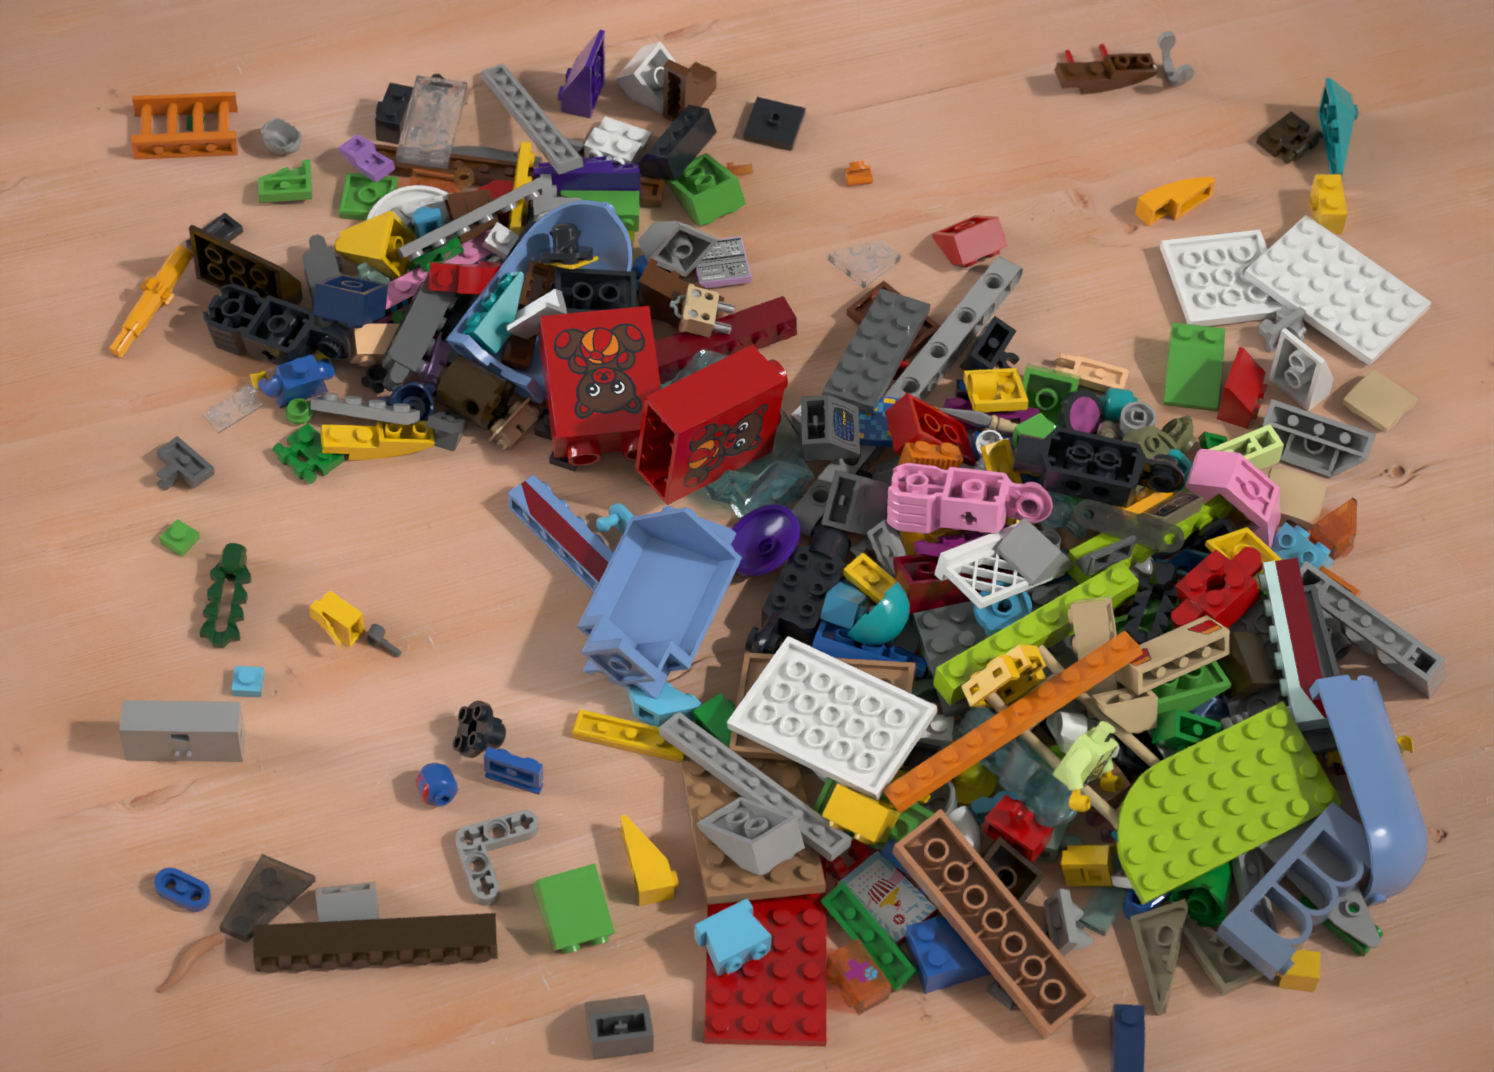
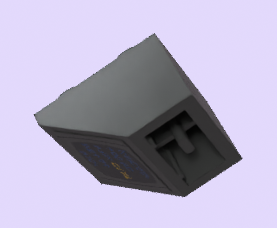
(829, 428)

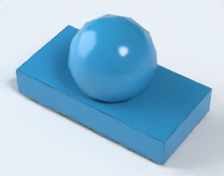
(426, 220)

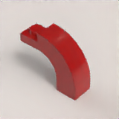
(462, 277)

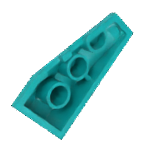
(1336, 122)

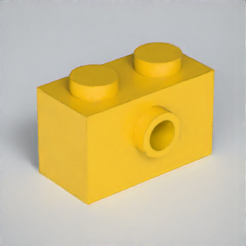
(1329, 202)

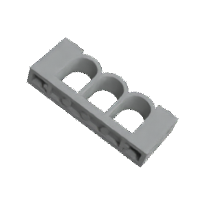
(1377, 634)

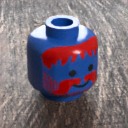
(436, 784)

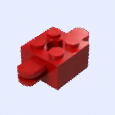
(1232, 592)

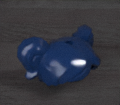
(416, 395)

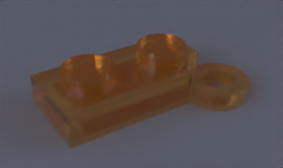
(447, 182)

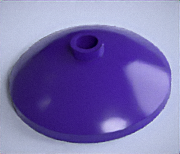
(765, 539)

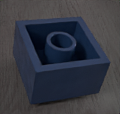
(350, 300)

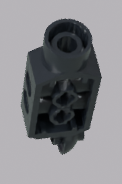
(1094, 466)
(800, 592)

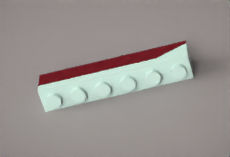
(1294, 641)

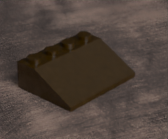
(225, 263)

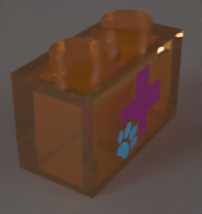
(857, 977)

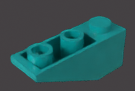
(498, 311)

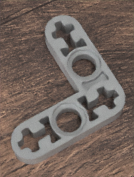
(480, 849)

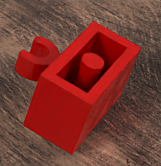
(1017, 827)

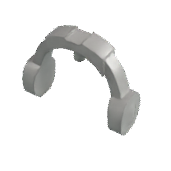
(1184, 73)

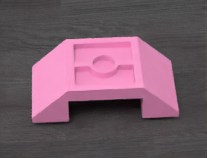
(1241, 485)

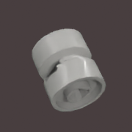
(1135, 416)

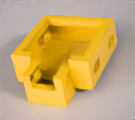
(1005, 673)

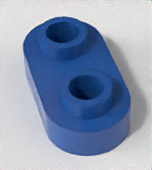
(185, 889)

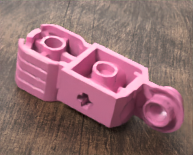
(961, 498)

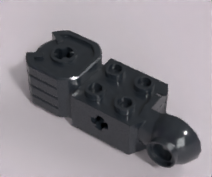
(271, 328)

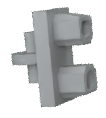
(1286, 319)

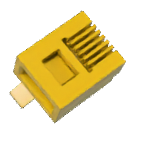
(338, 619)
(1088, 865)

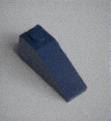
(1127, 1038)

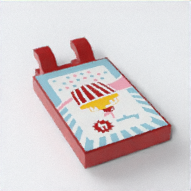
(883, 890)

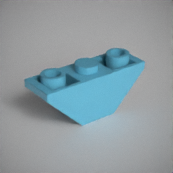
(666, 706)

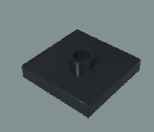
(774, 123)

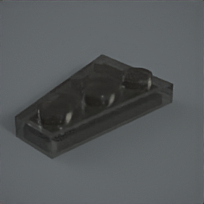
(264, 896)

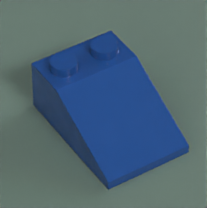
(941, 955)

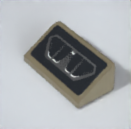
(1176, 508)

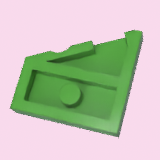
(287, 184)

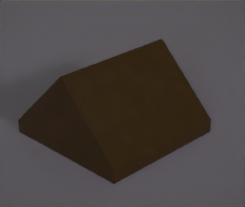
(1247, 667)

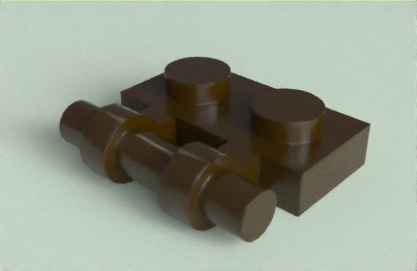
(1284, 133)

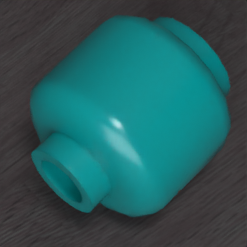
(1115, 401)

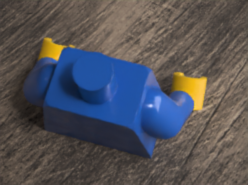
(296, 379)

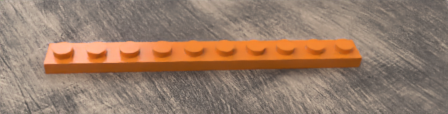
(1012, 721)

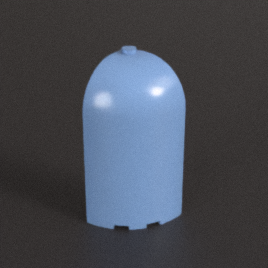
(599, 230)
(1378, 782)

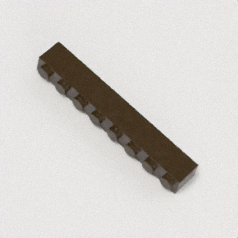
(375, 942)

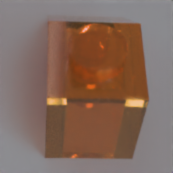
(1337, 530)

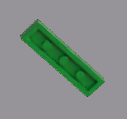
(862, 925)

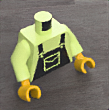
(1087, 762)

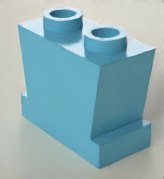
(733, 937)

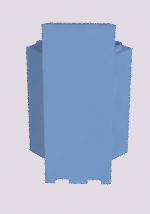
(657, 598)

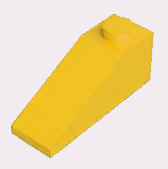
(648, 866)

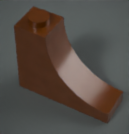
(686, 87)

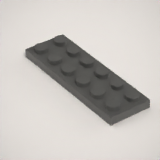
(877, 350)

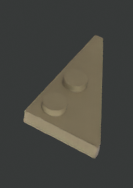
(1159, 940)

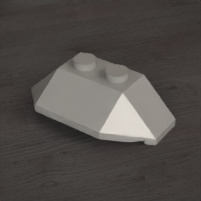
(1317, 441)

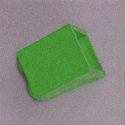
(574, 908)

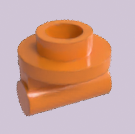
(858, 174)

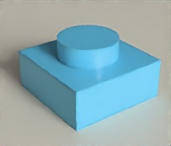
(248, 681)

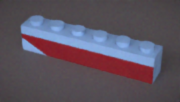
(560, 530)

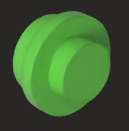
(298, 411)

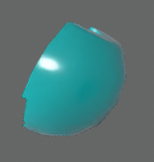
(884, 620)

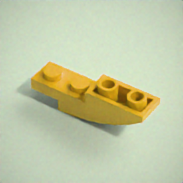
(376, 441)

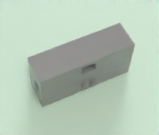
(182, 731)

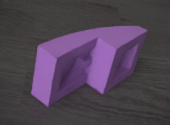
(363, 157)

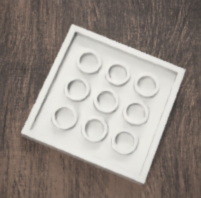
(1211, 279)

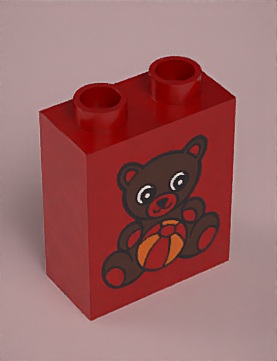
(597, 380)
(710, 423)

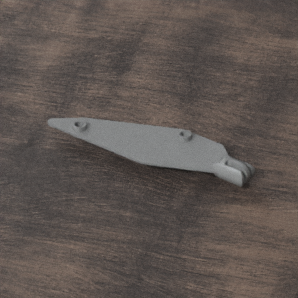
(1355, 924)

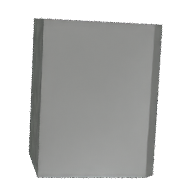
(1033, 554)

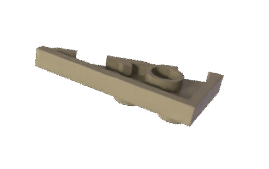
(1218, 959)

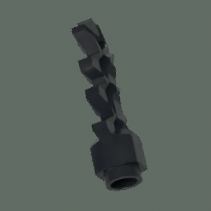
(1159, 586)

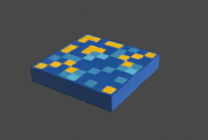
(874, 427)

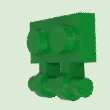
(307, 444)

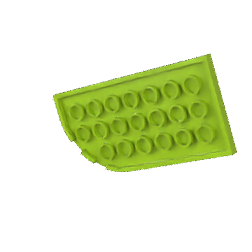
(1219, 802)

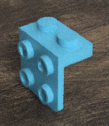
(1293, 543)

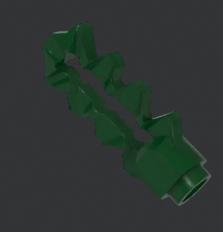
(233, 568)

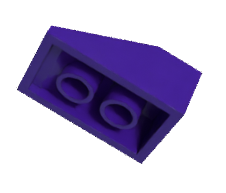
(585, 79)

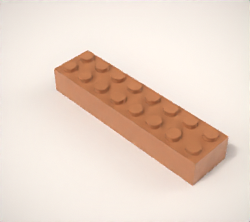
(993, 924)

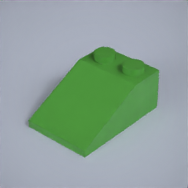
(707, 190)
(1194, 366)

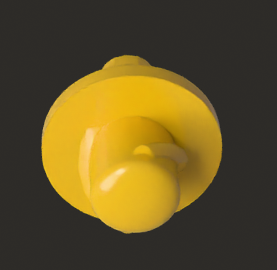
(973, 784)

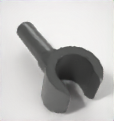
(375, 638)

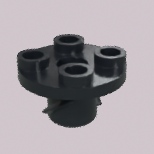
(565, 246)
(478, 730)

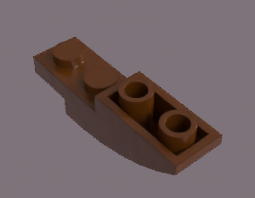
(1110, 74)

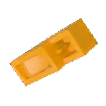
(1174, 199)

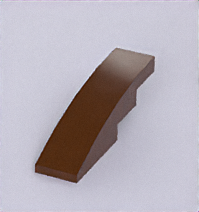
(535, 285)

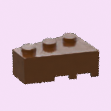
(659, 288)

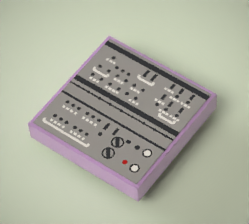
(724, 264)

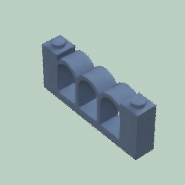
(1257, 941)

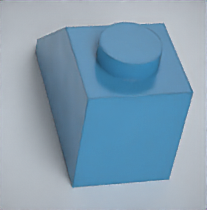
(843, 605)

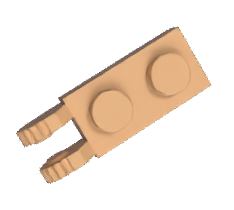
(1092, 372)

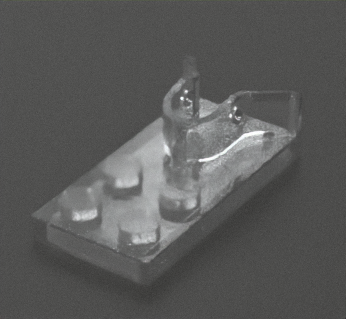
(432, 122)

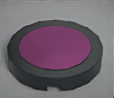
(1081, 411)

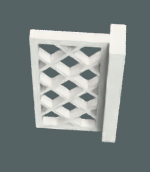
(967, 560)

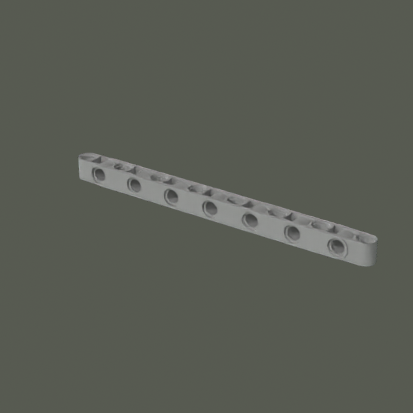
(921, 376)

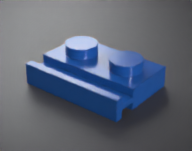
(513, 770)

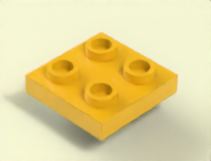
(995, 390)

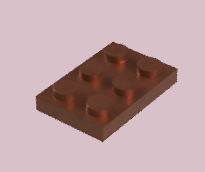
(860, 308)

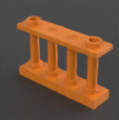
(184, 144)

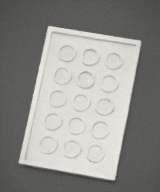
(1338, 288)
(832, 718)

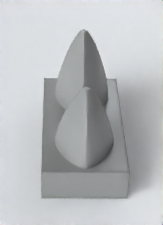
(1061, 919)

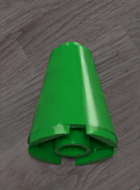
(1207, 896)

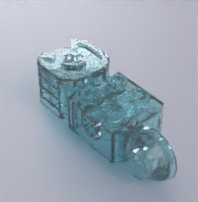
(1023, 773)

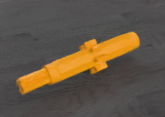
(155, 294)

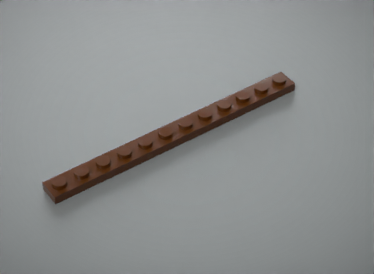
(488, 170)

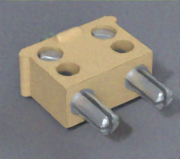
(700, 311)

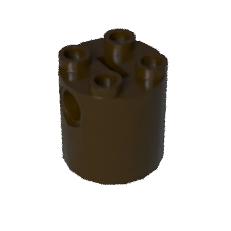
(474, 392)

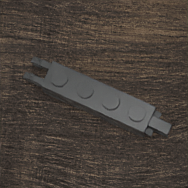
(320, 265)
(415, 334)

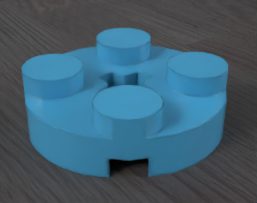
(994, 620)

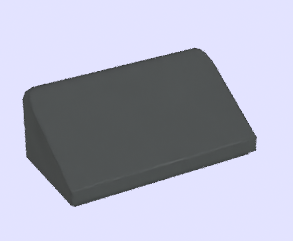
(1106, 556)

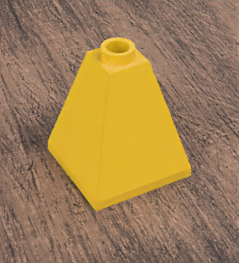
(376, 244)

